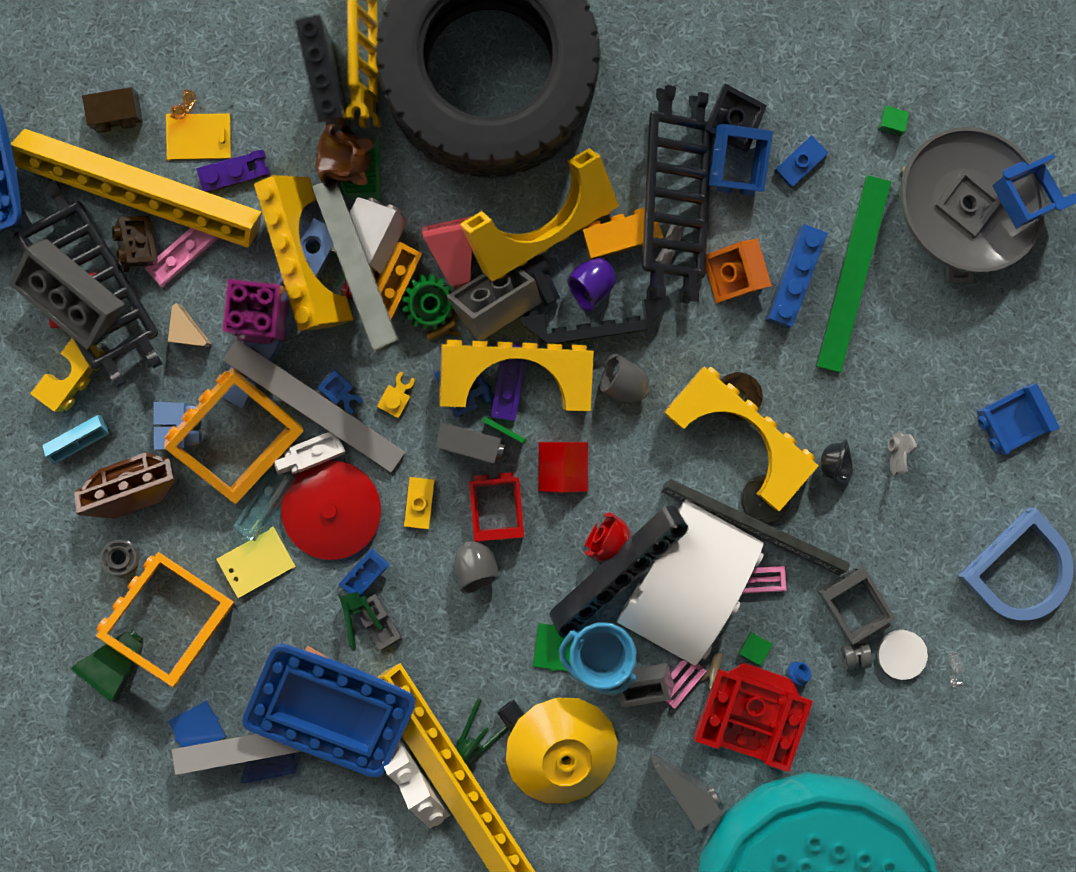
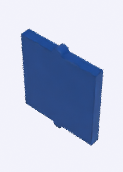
(197, 726)

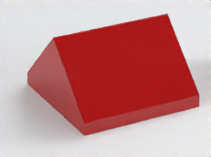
(563, 466)

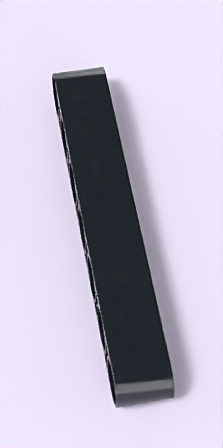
(619, 571)

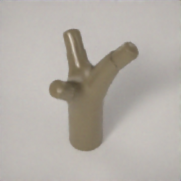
(712, 671)

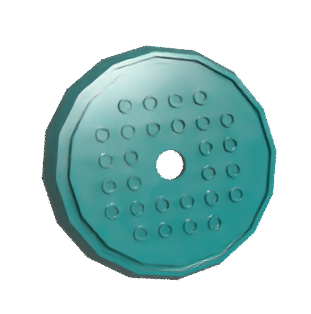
(816, 827)

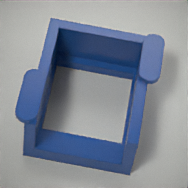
(1011, 200)

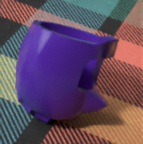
(595, 277)

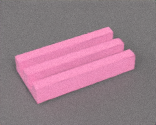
(782, 578)
(674, 703)

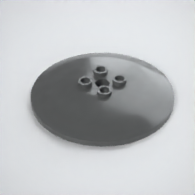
(961, 166)

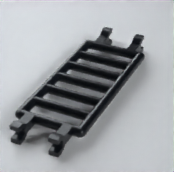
(113, 270)
(657, 270)

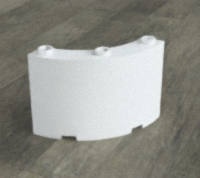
(693, 586)

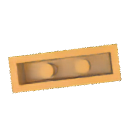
(617, 235)
(397, 275)

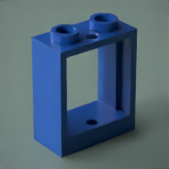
(760, 162)

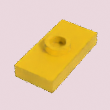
(419, 503)

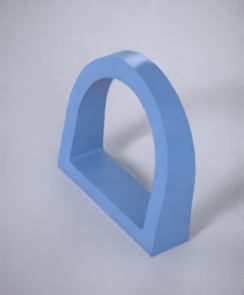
(1028, 518)

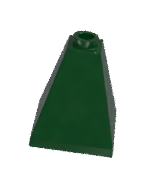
(107, 668)

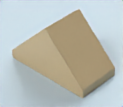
(184, 329)

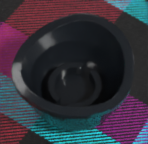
(837, 462)

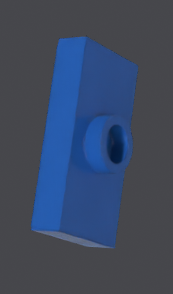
(801, 161)
(364, 573)

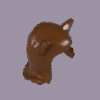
(343, 156)

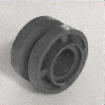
(108, 554)

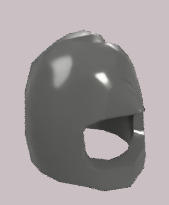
(628, 385)
(475, 566)

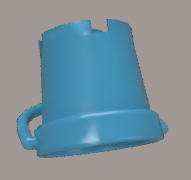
(601, 658)

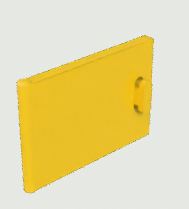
(198, 137)

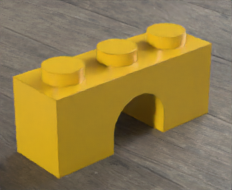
(59, 393)

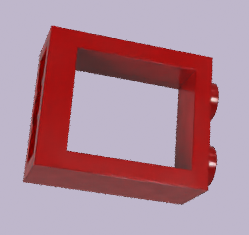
(496, 533)

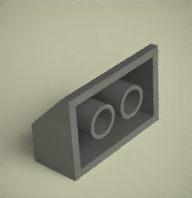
(491, 305)

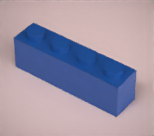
(796, 276)

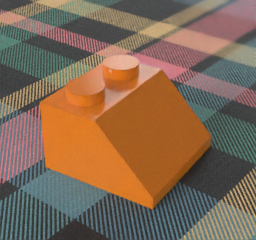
(737, 270)

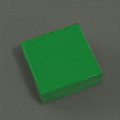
(755, 648)

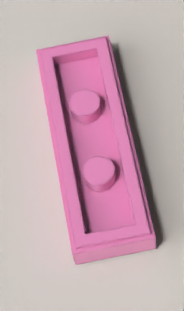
(179, 255)

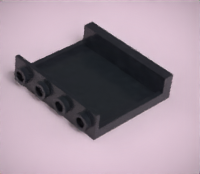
(323, 73)

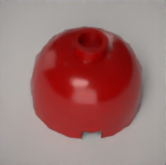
(608, 538)

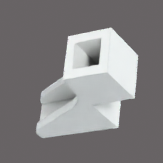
(415, 788)

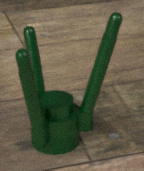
(351, 605)
(471, 748)

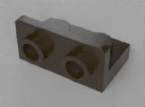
(134, 242)

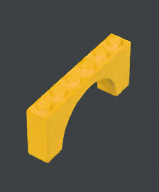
(587, 200)
(311, 302)
(464, 363)
(786, 462)

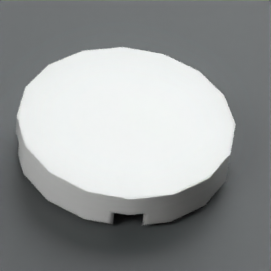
(902, 654)

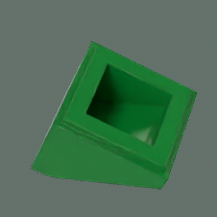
(893, 121)

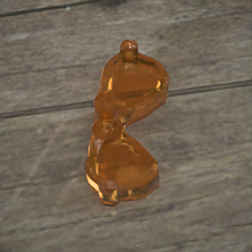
(181, 110)

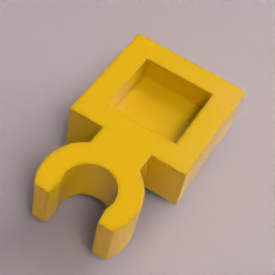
(394, 399)

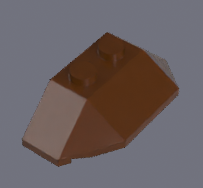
(125, 487)

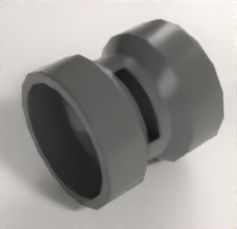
(856, 656)

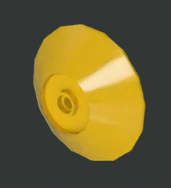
(555, 731)

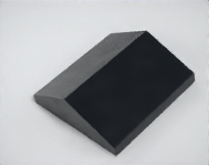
(738, 110)

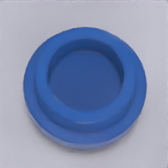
(799, 673)

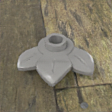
(900, 446)

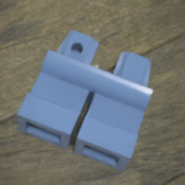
(170, 414)

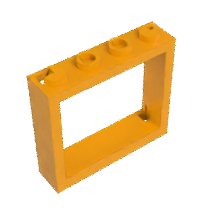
(262, 463)
(196, 646)

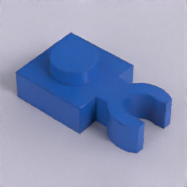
(337, 388)

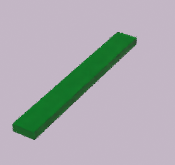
(853, 273)

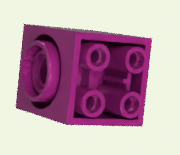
(256, 311)

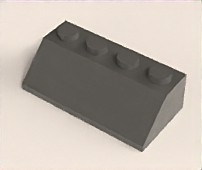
(65, 293)

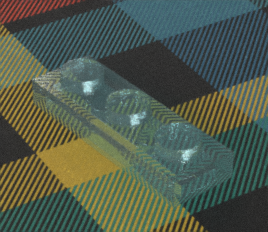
(263, 503)

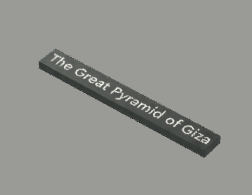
(757, 528)

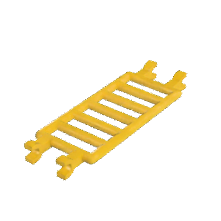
(361, 96)

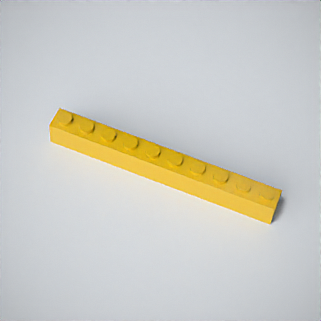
(136, 188)
(457, 783)

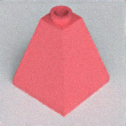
(450, 250)

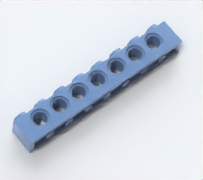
(312, 232)

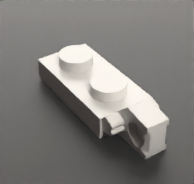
(310, 453)

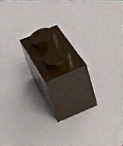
(112, 109)

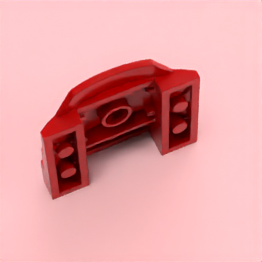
(754, 715)

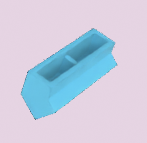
(76, 439)

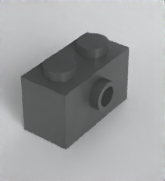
(651, 686)

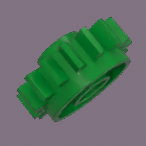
(418, 293)

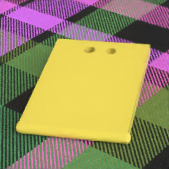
(256, 562)

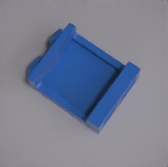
(1017, 419)

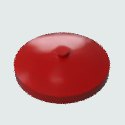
(331, 510)

